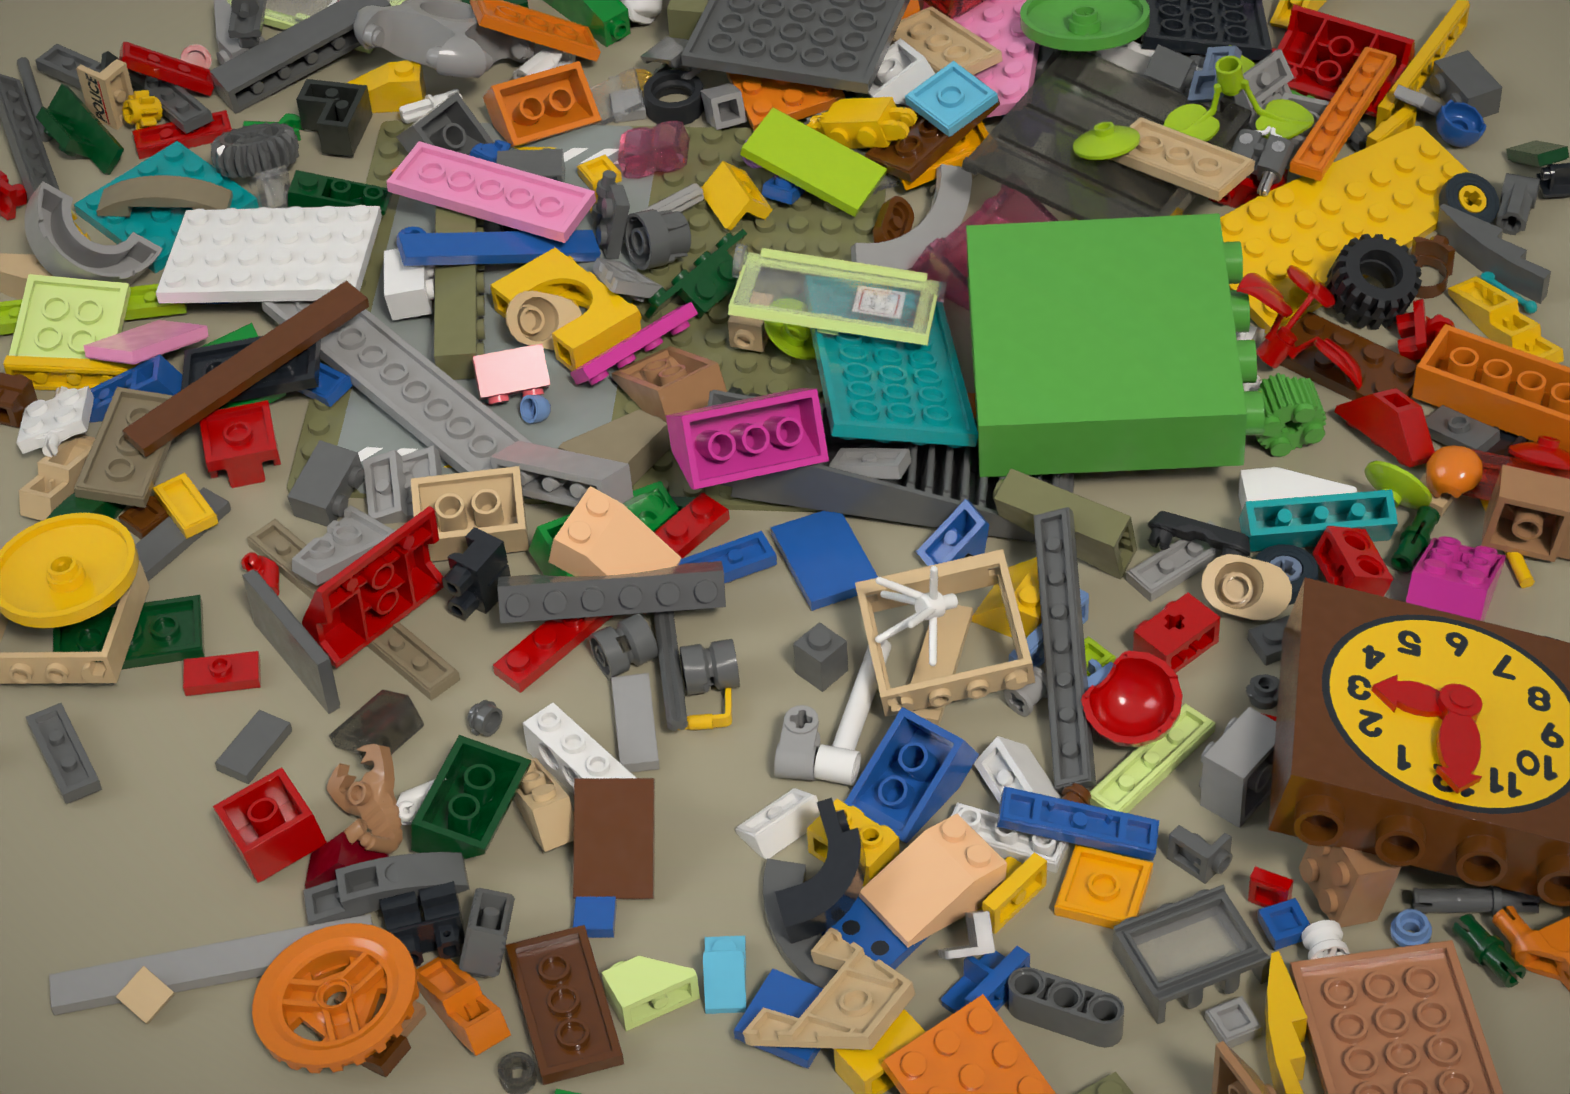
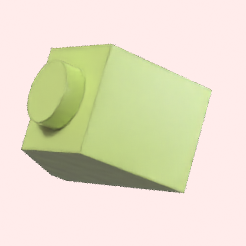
(648, 989)

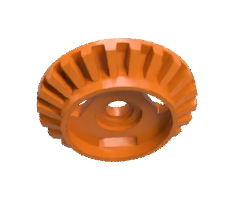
(328, 961)

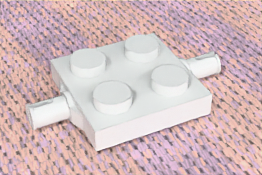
(55, 420)

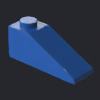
(151, 376)

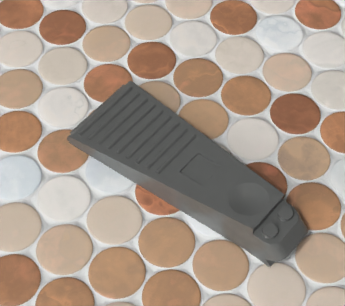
(923, 496)

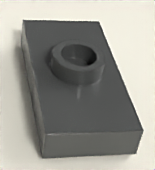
(1461, 430)

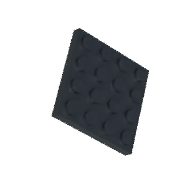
(1201, 24)

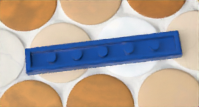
(490, 247)

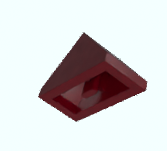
(335, 855)

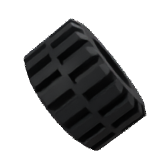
(1388, 265)

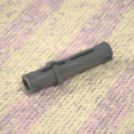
(1472, 900)

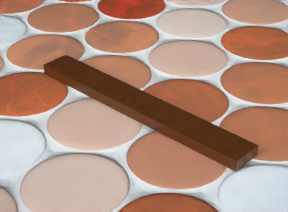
(245, 368)

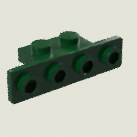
(79, 130)
(706, 283)

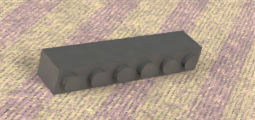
(289, 55)

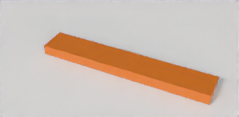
(1342, 113)

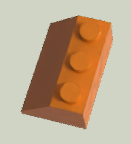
(542, 104)

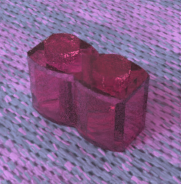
(653, 149)

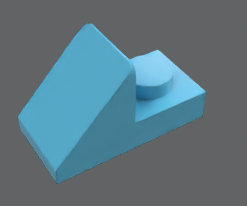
(725, 974)

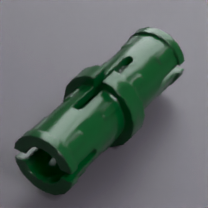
(1407, 553)
(1489, 950)

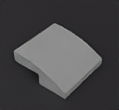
(1267, 82)
(389, 482)

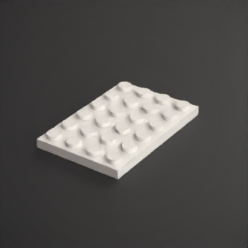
(268, 253)

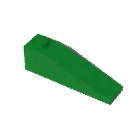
(650, 504)

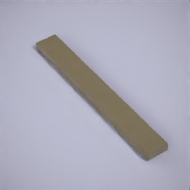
(396, 646)

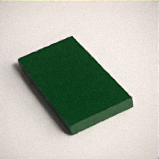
(164, 633)

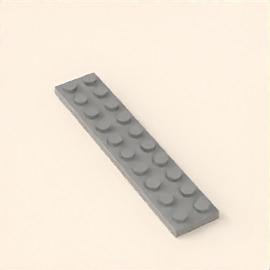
(411, 389)

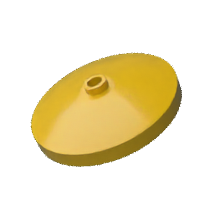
(66, 570)

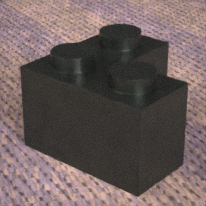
(337, 112)

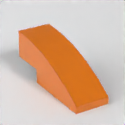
(462, 1005)

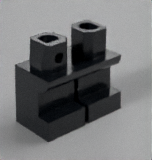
(475, 574)
(442, 926)

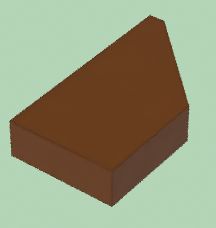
(142, 520)

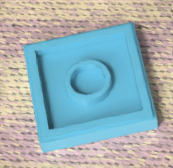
(951, 98)

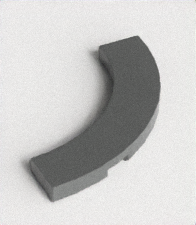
(779, 876)

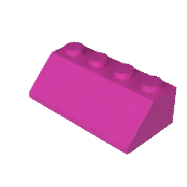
(748, 437)

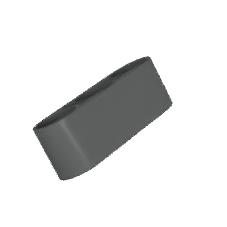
(1052, 993)

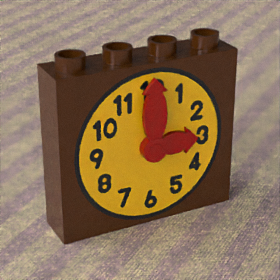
(1424, 740)

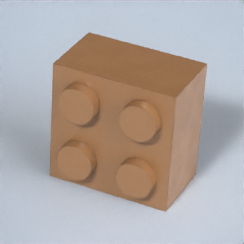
(1348, 882)

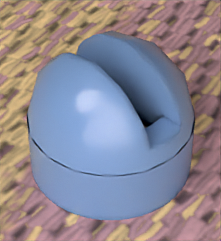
(534, 408)

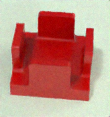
(239, 442)

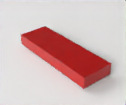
(166, 68)
(158, 137)

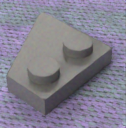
(624, 279)

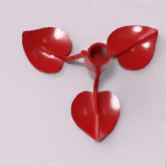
(1280, 342)

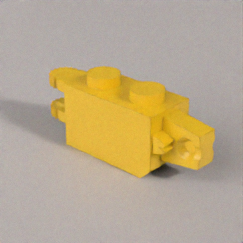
(865, 122)

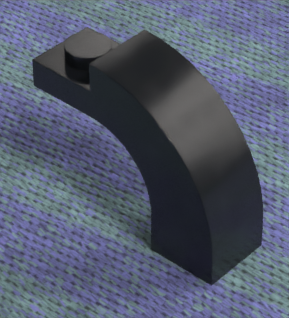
(834, 889)

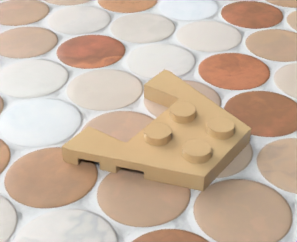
(850, 1009)

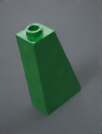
(605, 18)

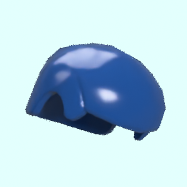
(1459, 124)

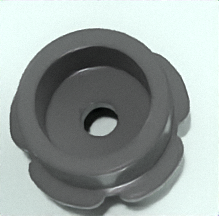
(1263, 691)
(485, 718)

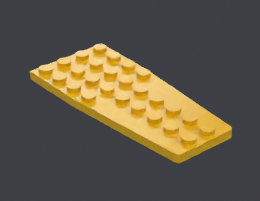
(1308, 221)

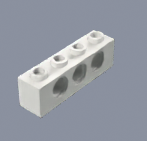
(568, 749)

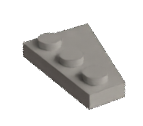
(340, 546)

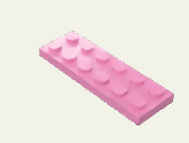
(491, 191)

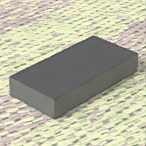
(253, 746)

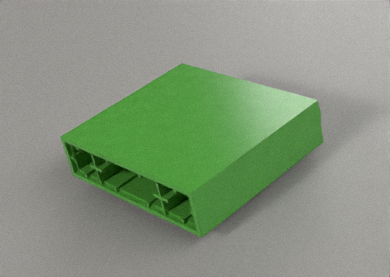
(1110, 346)

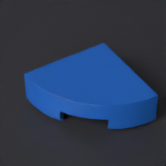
(489, 150)

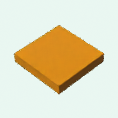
(1102, 887)

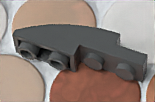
(364, 883)

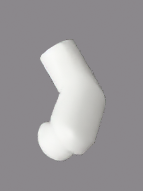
(411, 801)

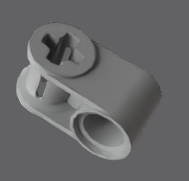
(798, 744)

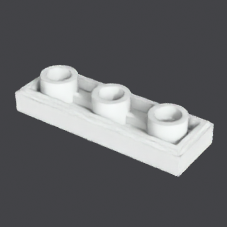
(1011, 842)

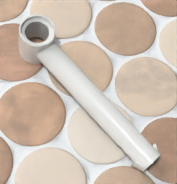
(840, 761)

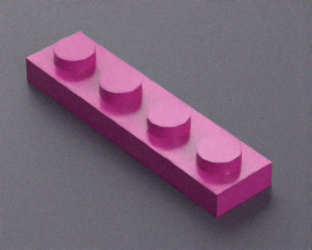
(646, 338)

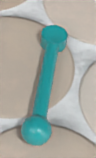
(1529, 306)

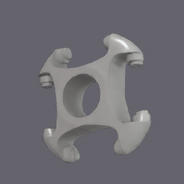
(438, 36)

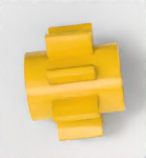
(142, 109)

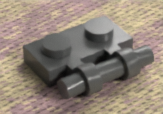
(610, 214)

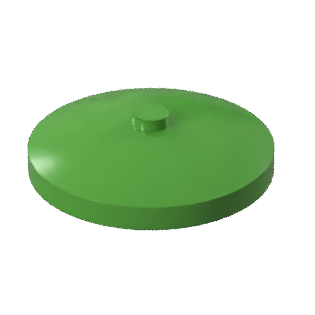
(1084, 23)

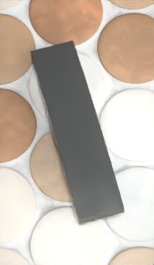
(1487, 251)

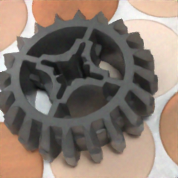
(254, 149)

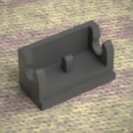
(669, 53)

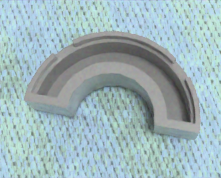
(71, 254)

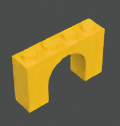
(597, 330)

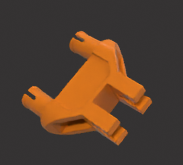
(1540, 950)

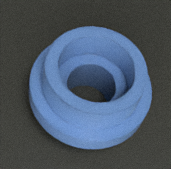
(1414, 921)

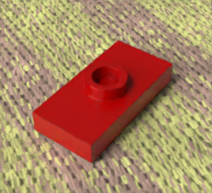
(222, 673)

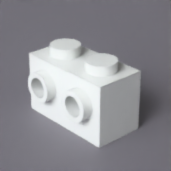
(407, 288)

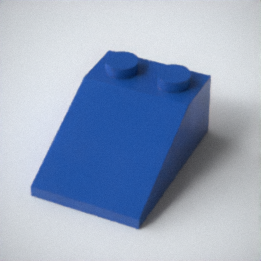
(911, 774)

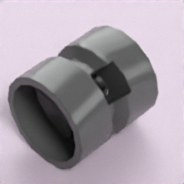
(635, 640)
(709, 666)

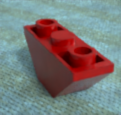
(1391, 423)

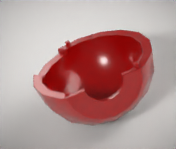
(1135, 700)

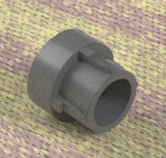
(656, 237)

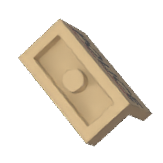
(106, 92)

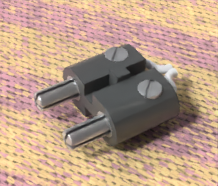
(1269, 154)

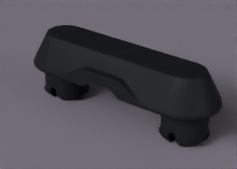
(1169, 525)

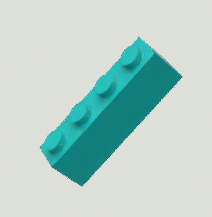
(1304, 519)

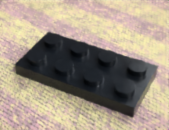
(294, 375)

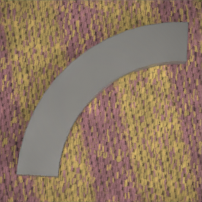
(945, 215)

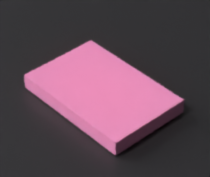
(146, 341)

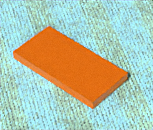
(536, 27)

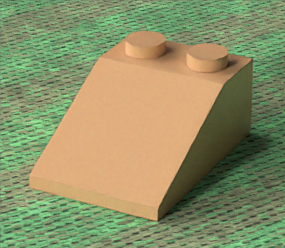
(608, 540)
(935, 881)

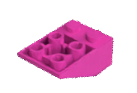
(1456, 578)

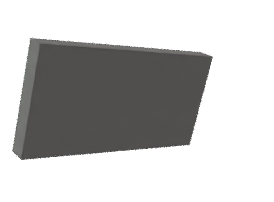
(292, 641)

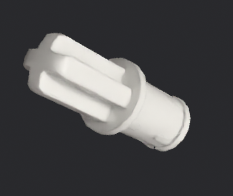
(414, 111)

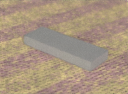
(1171, 567)
(635, 722)

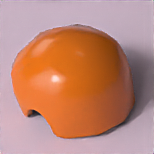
(1453, 471)

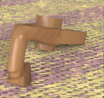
(370, 800)

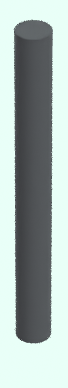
(32, 94)

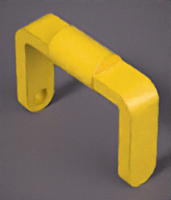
(711, 721)

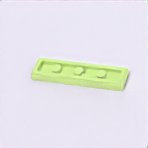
(1152, 763)

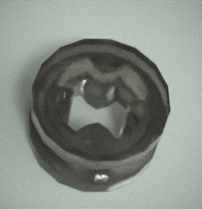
(515, 1061)

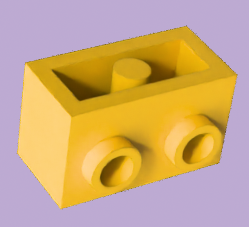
(879, 841)

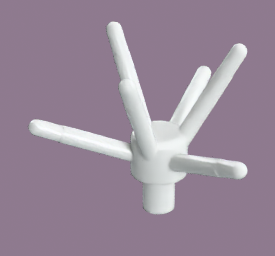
(927, 607)

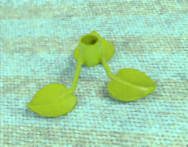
(1284, 115)

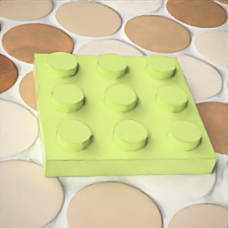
(66, 314)

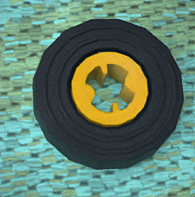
(1477, 190)

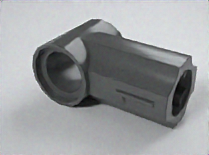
(1516, 201)

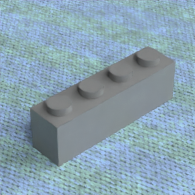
(563, 474)

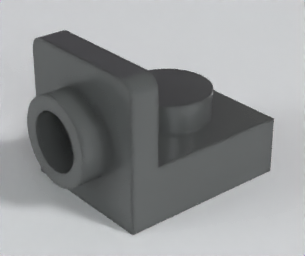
(1197, 856)

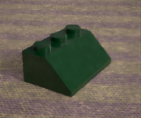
(468, 799)

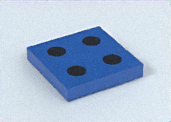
(871, 933)

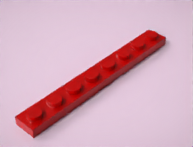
(560, 636)

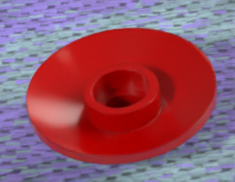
(1543, 452)

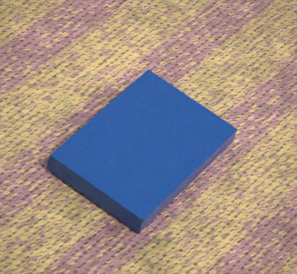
(823, 557)

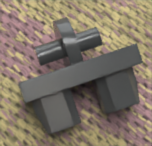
(247, 21)

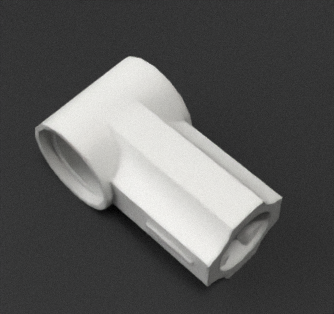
(543, 59)

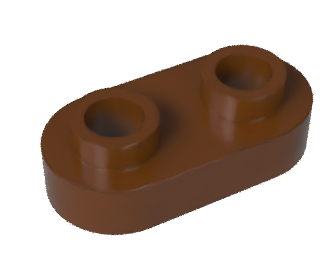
(893, 220)

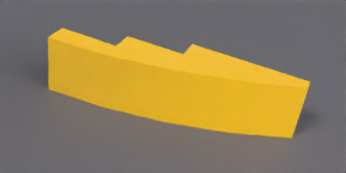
(1500, 318)
(1284, 1029)

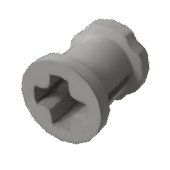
(1024, 699)

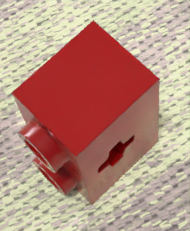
(1178, 632)

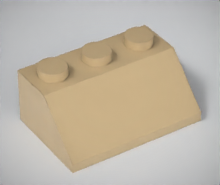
(477, 499)

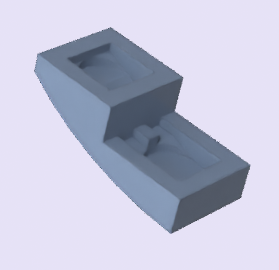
(1204, 80)

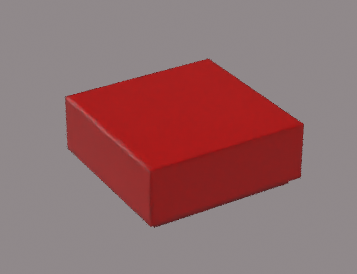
(1268, 888)

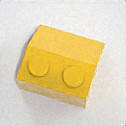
(1026, 588)

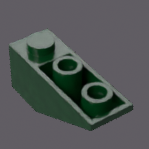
(320, 191)

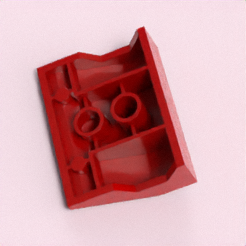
(1326, 48)
(375, 590)

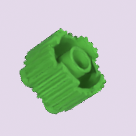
(1291, 414)

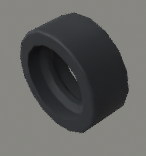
(671, 83)

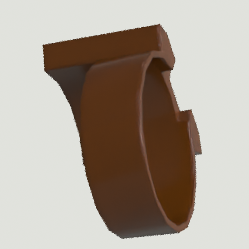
(1437, 254)

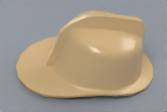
(536, 315)
(1246, 587)

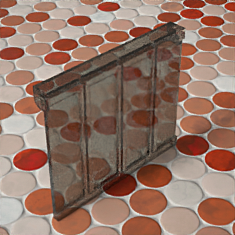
(1036, 138)

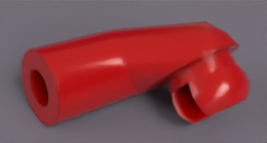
(265, 567)

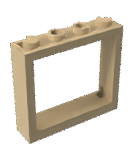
(953, 577)
(80, 666)

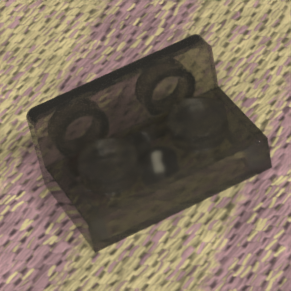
(384, 720)

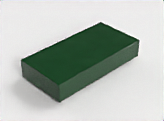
(1537, 153)

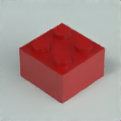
(270, 824)

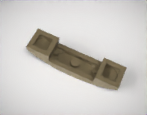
(162, 192)

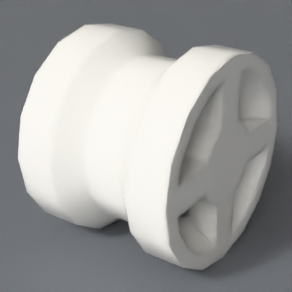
(1324, 940)

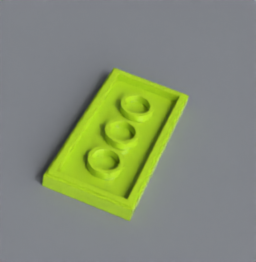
(813, 162)

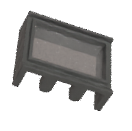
(1188, 949)

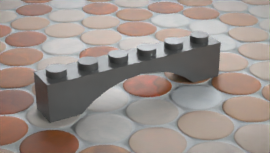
(564, 597)

